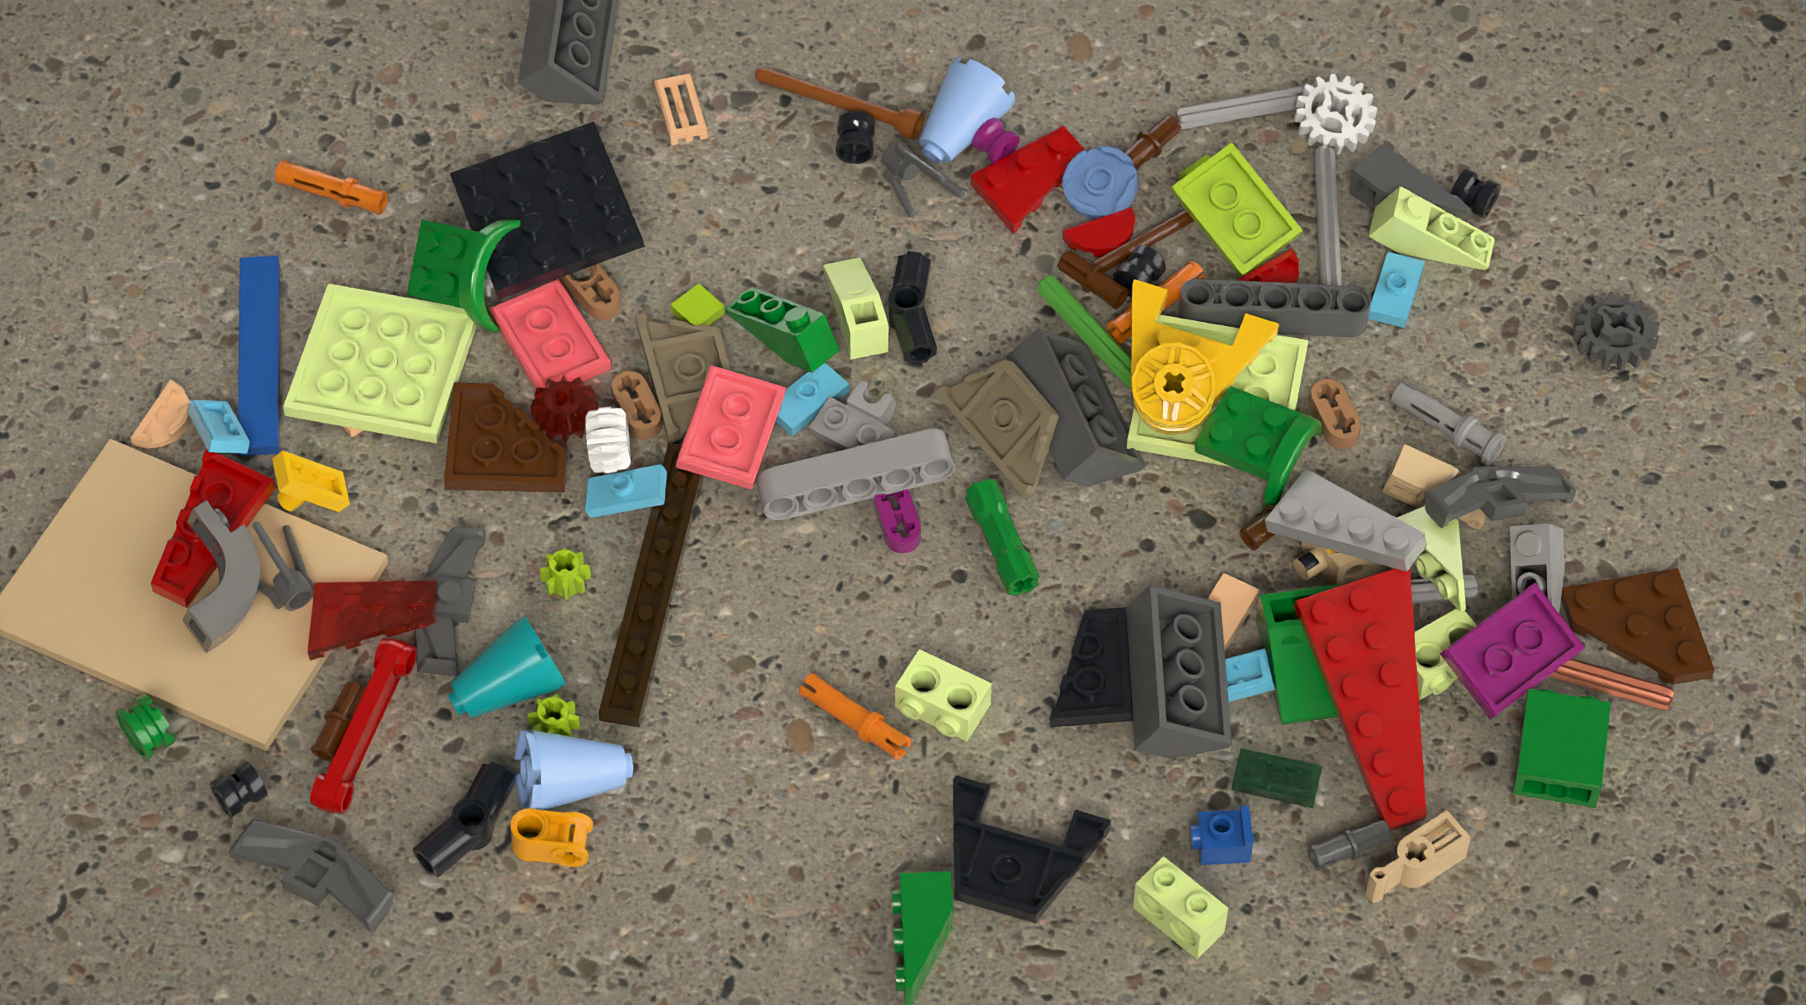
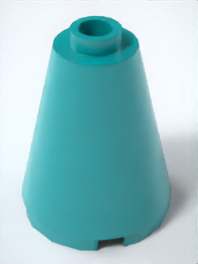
(506, 673)

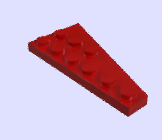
(1369, 666)

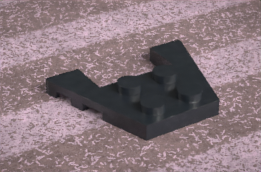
(1010, 869)

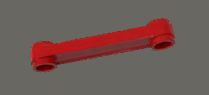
(335, 789)

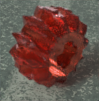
(563, 407)

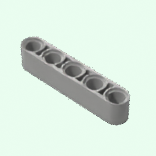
(855, 474)

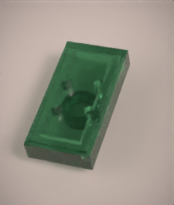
(1277, 778)

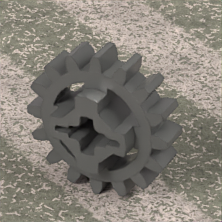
(1619, 331)

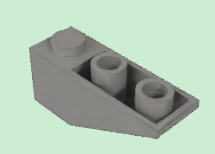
(1538, 559)

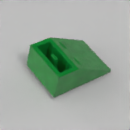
(1296, 676)

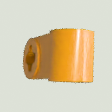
(553, 836)

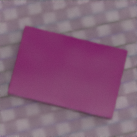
(1512, 651)

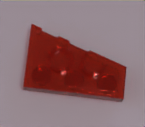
(362, 610)

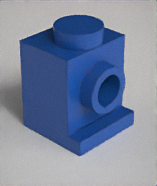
(1222, 836)

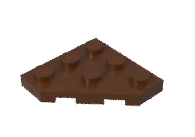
(499, 445)
(1643, 621)

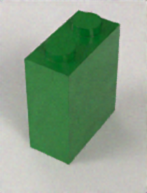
(1562, 748)

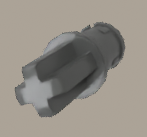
(1349, 844)

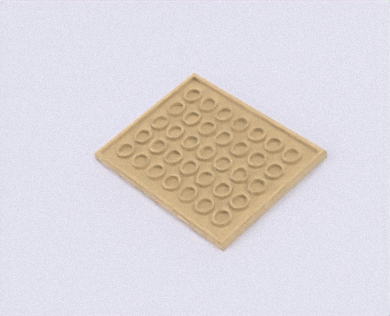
(93, 606)

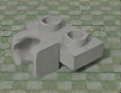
(856, 422)

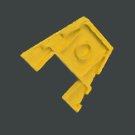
(1224, 359)

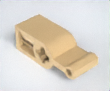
(1416, 473)
(1421, 856)

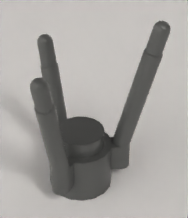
(905, 164)
(291, 587)

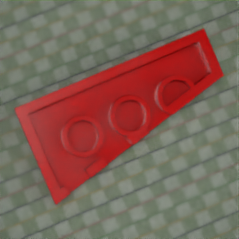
(232, 490)

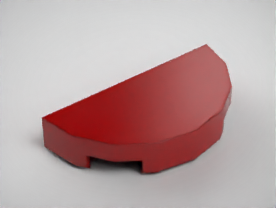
(1101, 234)
(1279, 270)

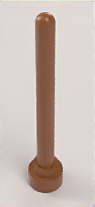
(907, 122)

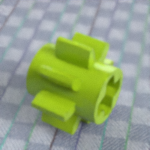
(565, 573)
(554, 716)

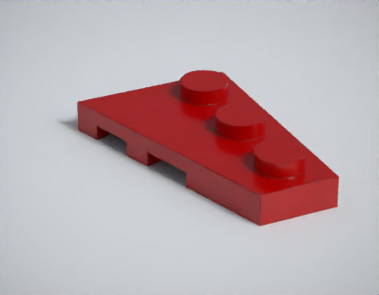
(1026, 176)

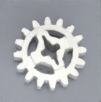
(1335, 114)

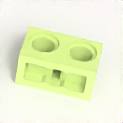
(1430, 643)
(947, 688)
(1180, 907)

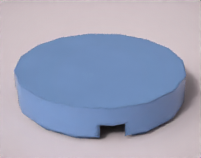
(1100, 182)

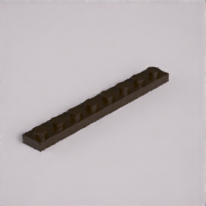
(650, 596)

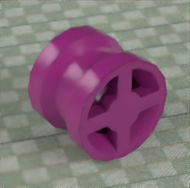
(995, 140)

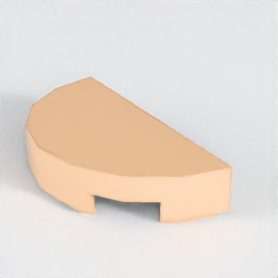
(165, 419)

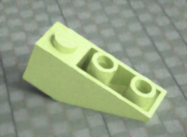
(1428, 232)
(857, 308)
(1441, 557)

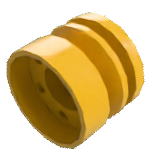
(1170, 411)

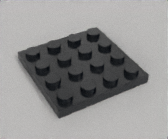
(565, 203)

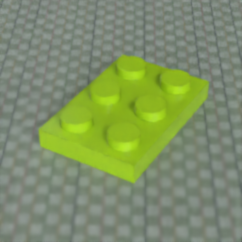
(1236, 210)

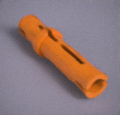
(345, 191)
(1173, 284)
(867, 724)

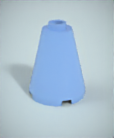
(964, 103)
(566, 769)

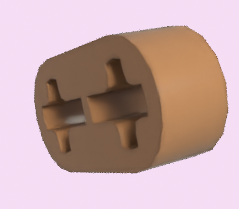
(643, 402)
(1342, 410)

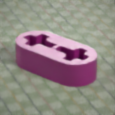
(889, 519)

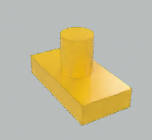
(308, 481)

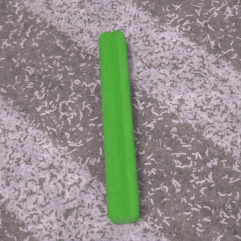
(1086, 327)

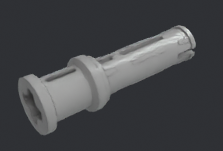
(1463, 430)

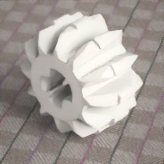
(608, 440)

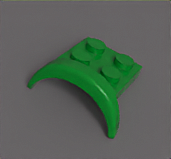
(452, 266)
(1257, 438)

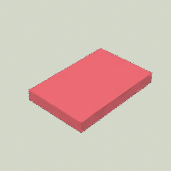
(549, 336)
(731, 427)

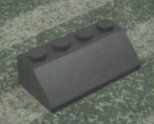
(568, 49)
(1090, 429)
(1177, 674)

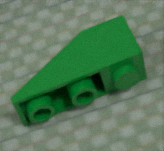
(787, 328)
(925, 925)

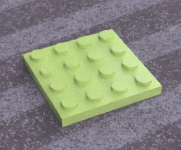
(381, 363)
(1272, 376)

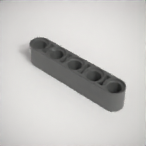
(1294, 306)

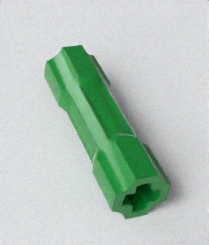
(1012, 560)

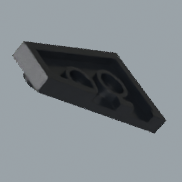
(1098, 673)

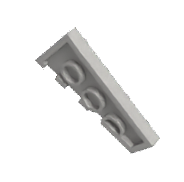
(1340, 521)

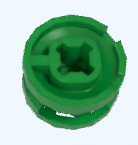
(144, 726)

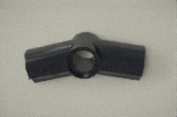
(907, 308)
(481, 804)

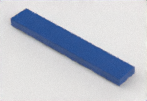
(259, 353)

